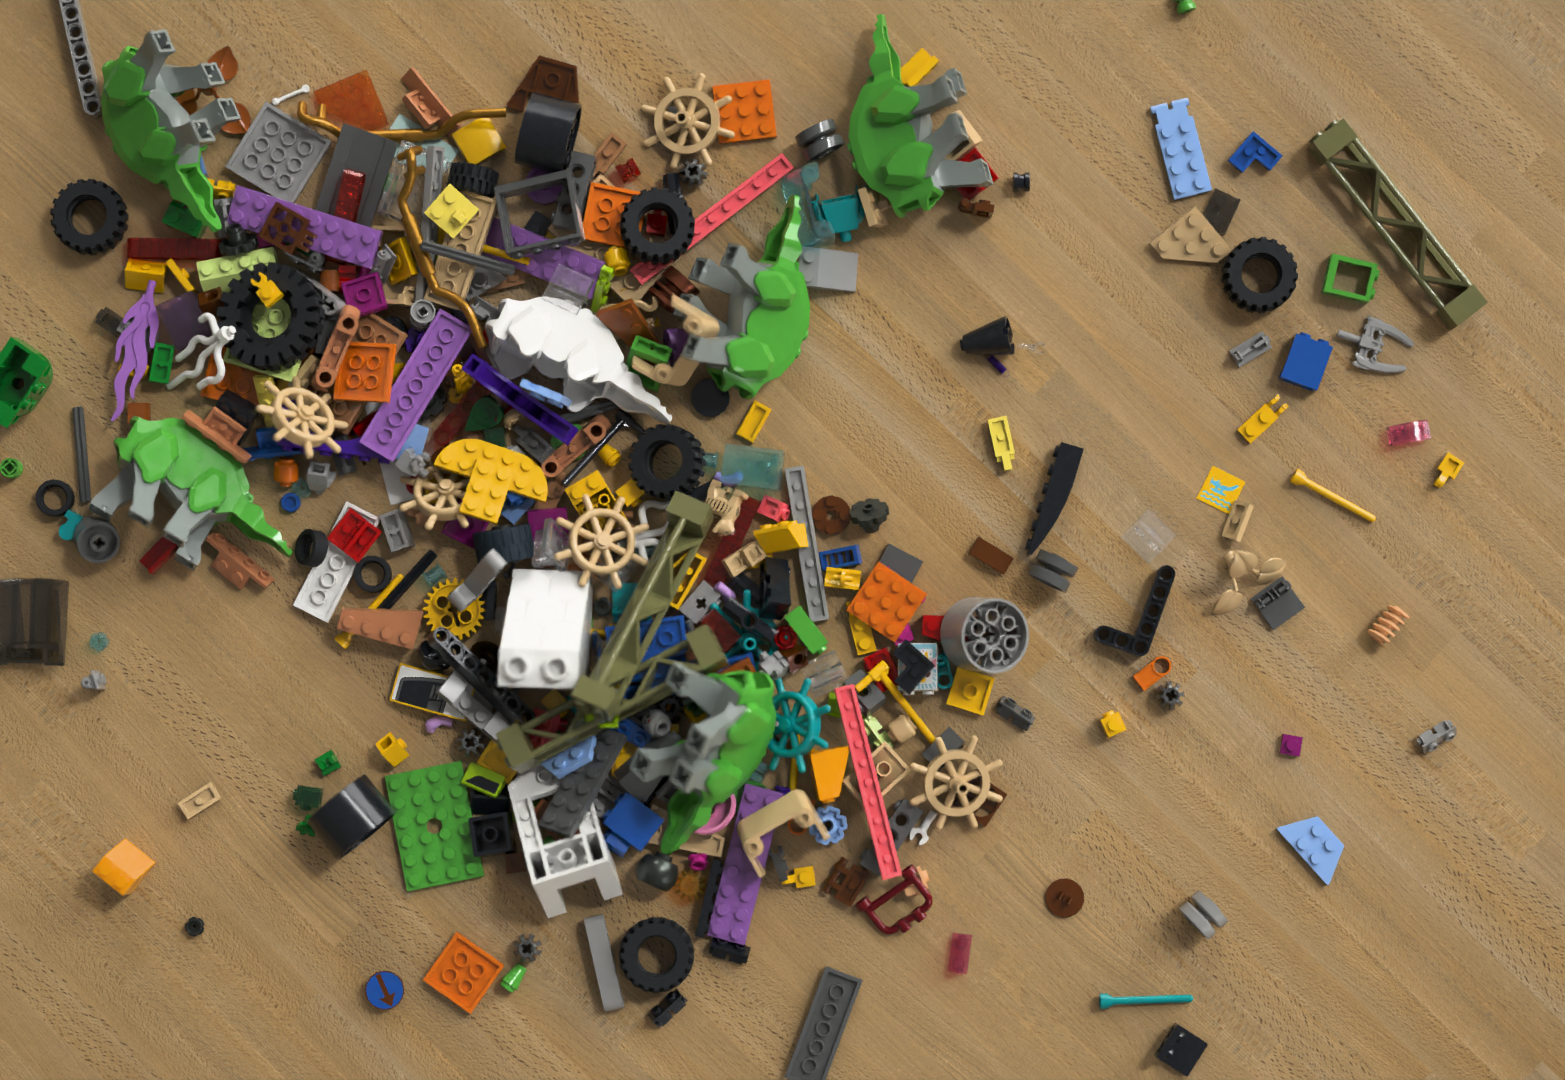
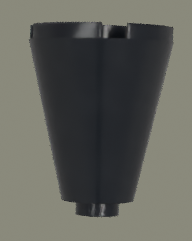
(990, 339)

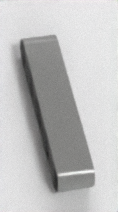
(604, 962)

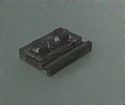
(1221, 210)

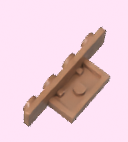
(425, 103)
(221, 430)
(235, 564)

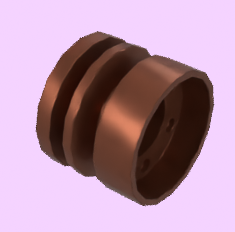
(675, 284)

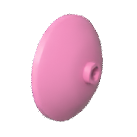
(720, 818)

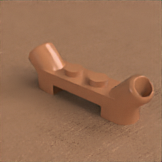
(336, 348)
(583, 440)

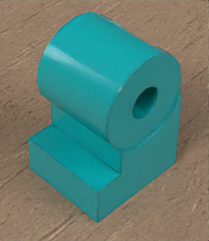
(67, 529)

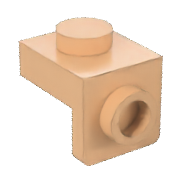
(912, 890)

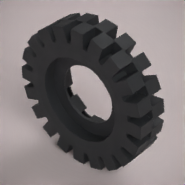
(303, 326)

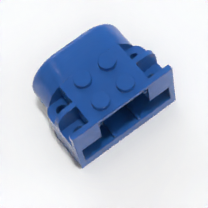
(670, 632)

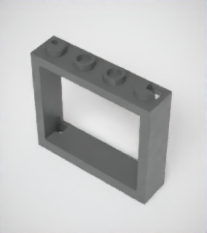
(531, 185)

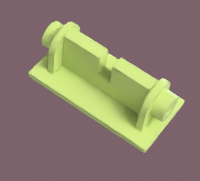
(876, 739)

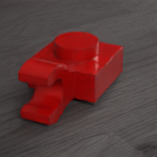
(656, 223)

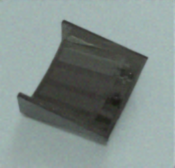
(33, 620)

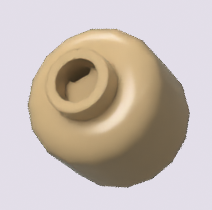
(901, 729)

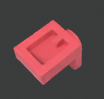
(774, 509)

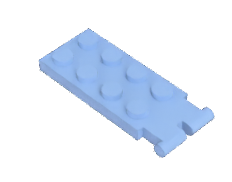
(1181, 150)

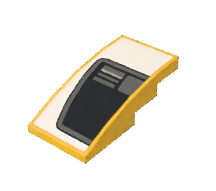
(417, 689)

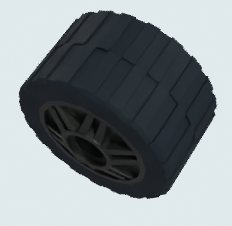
(509, 541)

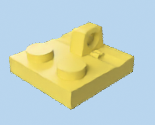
(451, 211)

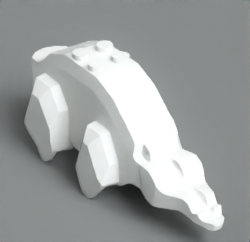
(571, 349)

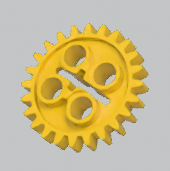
(437, 614)

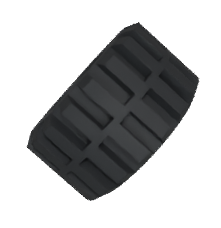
(473, 178)

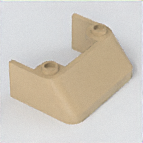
(695, 323)
(792, 805)

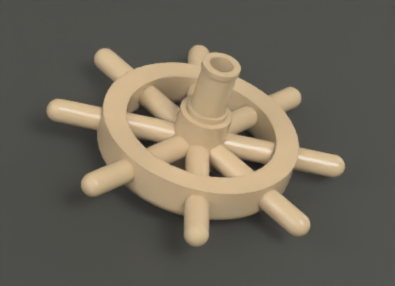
(687, 121)
(302, 417)
(445, 491)
(601, 541)
(956, 782)

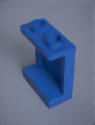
(1306, 362)
(632, 821)

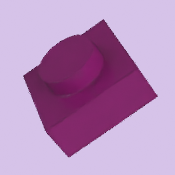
(1291, 745)

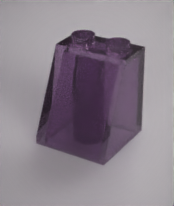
(181, 319)

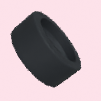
(55, 483)
(303, 546)
(358, 574)

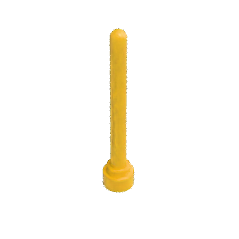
(1299, 478)
(345, 638)

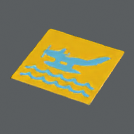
(1221, 489)

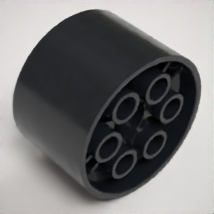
(547, 133)
(351, 816)

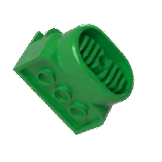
(23, 362)

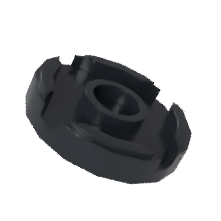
(709, 399)

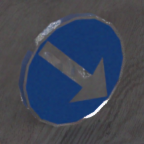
(597, 645)

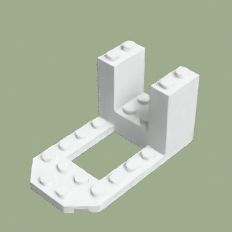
(565, 860)

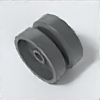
(819, 140)
(102, 548)
(1054, 568)

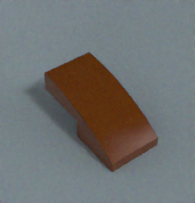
(990, 555)

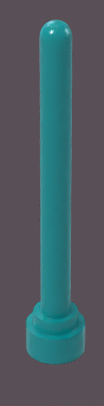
(1107, 1001)

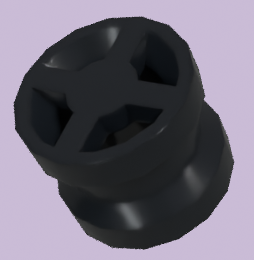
(1021, 182)

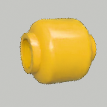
(617, 259)

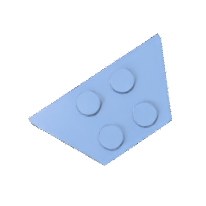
(542, 393)
(571, 758)
(1315, 845)

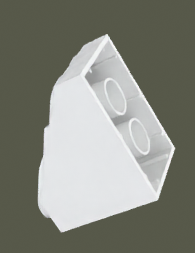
(546, 630)

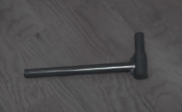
(622, 419)

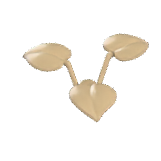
(1239, 564)

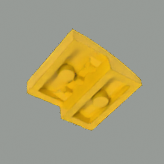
(478, 141)

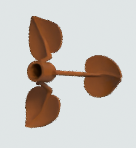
(228, 67)

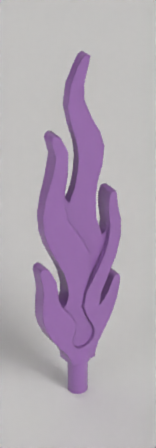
(135, 348)

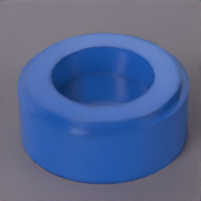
(290, 502)

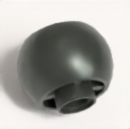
(657, 871)

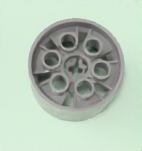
(1010, 634)

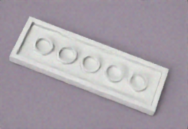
(330, 579)

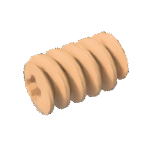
(1387, 624)

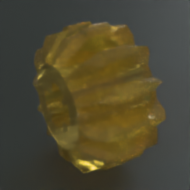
(696, 887)

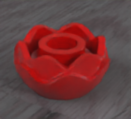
(780, 640)

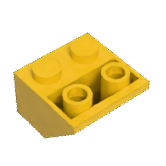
(781, 536)

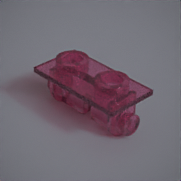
(959, 953)

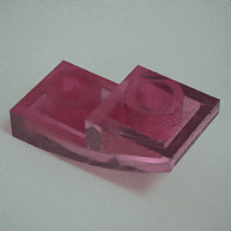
(1408, 432)

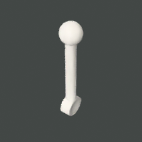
(305, 88)

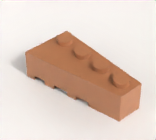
(382, 624)

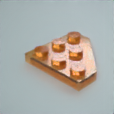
(354, 101)

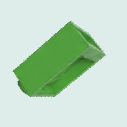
(1328, 289)
(641, 348)
(806, 631)

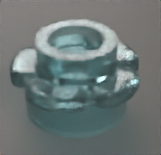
(301, 493)
(94, 641)

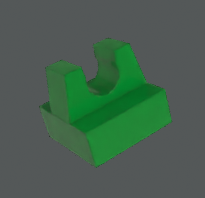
(328, 762)

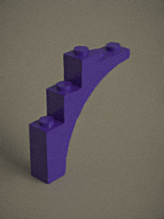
(519, 399)

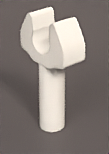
(923, 828)

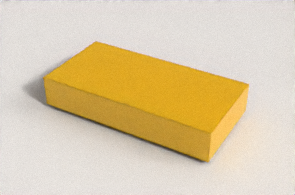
(753, 421)

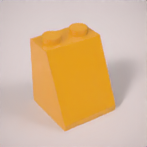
(827, 771)
(124, 867)

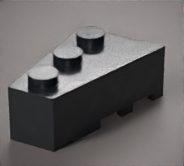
(774, 588)

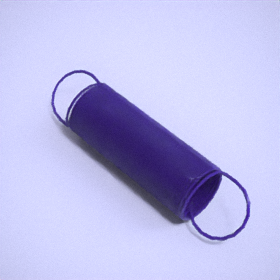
(1001, 368)

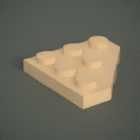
(1191, 240)

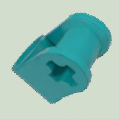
(944, 669)

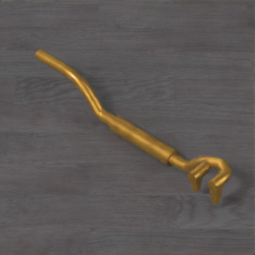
(413, 135)
(415, 238)

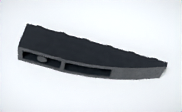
(1055, 492)

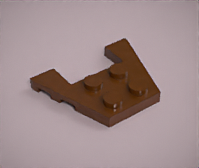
(548, 78)

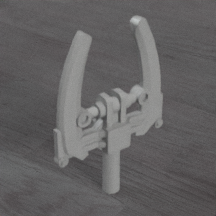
(1366, 343)

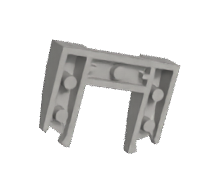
(455, 695)

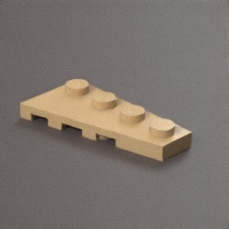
(709, 844)

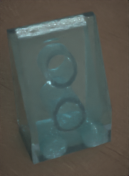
(753, 467)

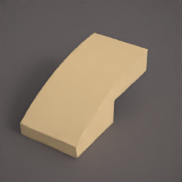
(744, 558)

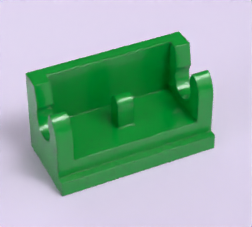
(161, 363)

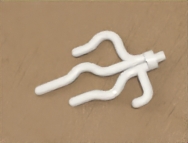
(216, 342)
(645, 538)

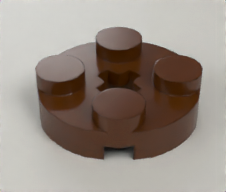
(842, 515)

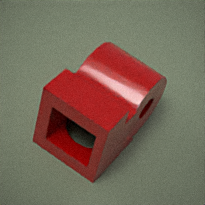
(347, 273)

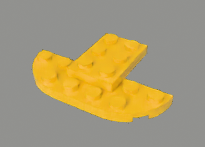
(491, 475)

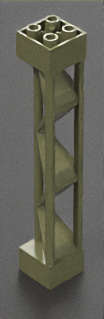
(1335, 139)
(621, 657)
(519, 748)

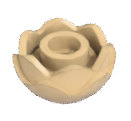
(512, 418)

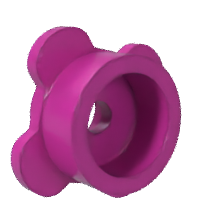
(698, 861)

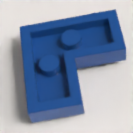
(1254, 148)

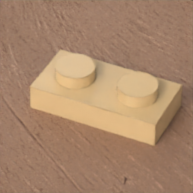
(307, 371)
(1237, 521)
(199, 800)

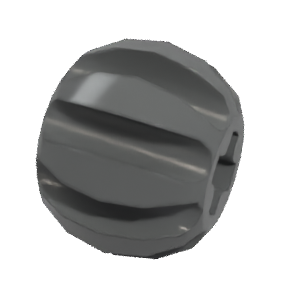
(695, 178)
(1174, 691)
(469, 736)
(527, 954)

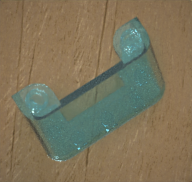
(810, 232)

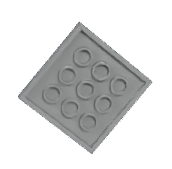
(278, 154)

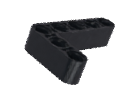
(1145, 618)

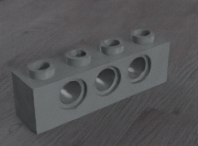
(587, 164)
(912, 815)

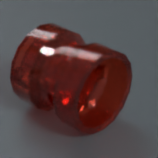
(624, 173)

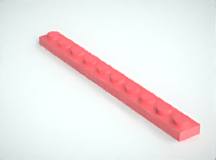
(724, 210)
(867, 782)

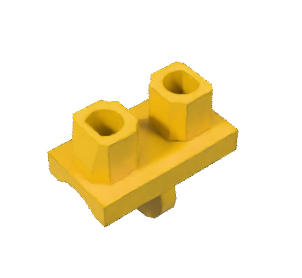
(842, 578)

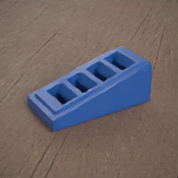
(856, 552)

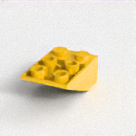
(599, 493)

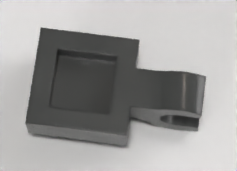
(780, 865)

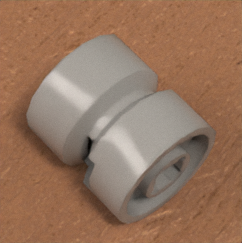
(421, 315)

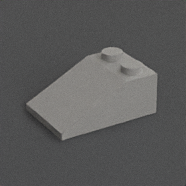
(829, 269)

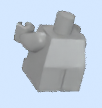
(412, 463)
(319, 477)
(773, 665)

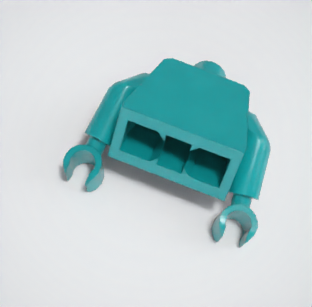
(842, 212)

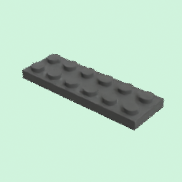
(581, 786)
(824, 1026)

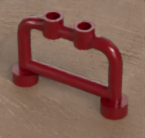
(904, 923)

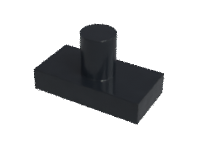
(538, 223)

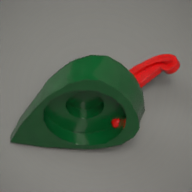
(485, 414)

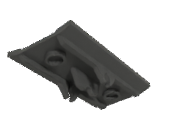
(364, 153)

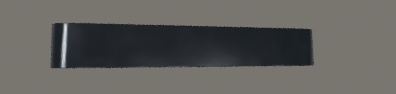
(472, 676)

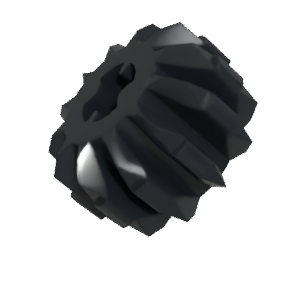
(675, 706)

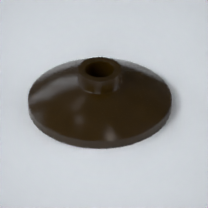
(482, 649)

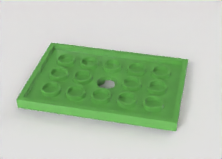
(426, 856)

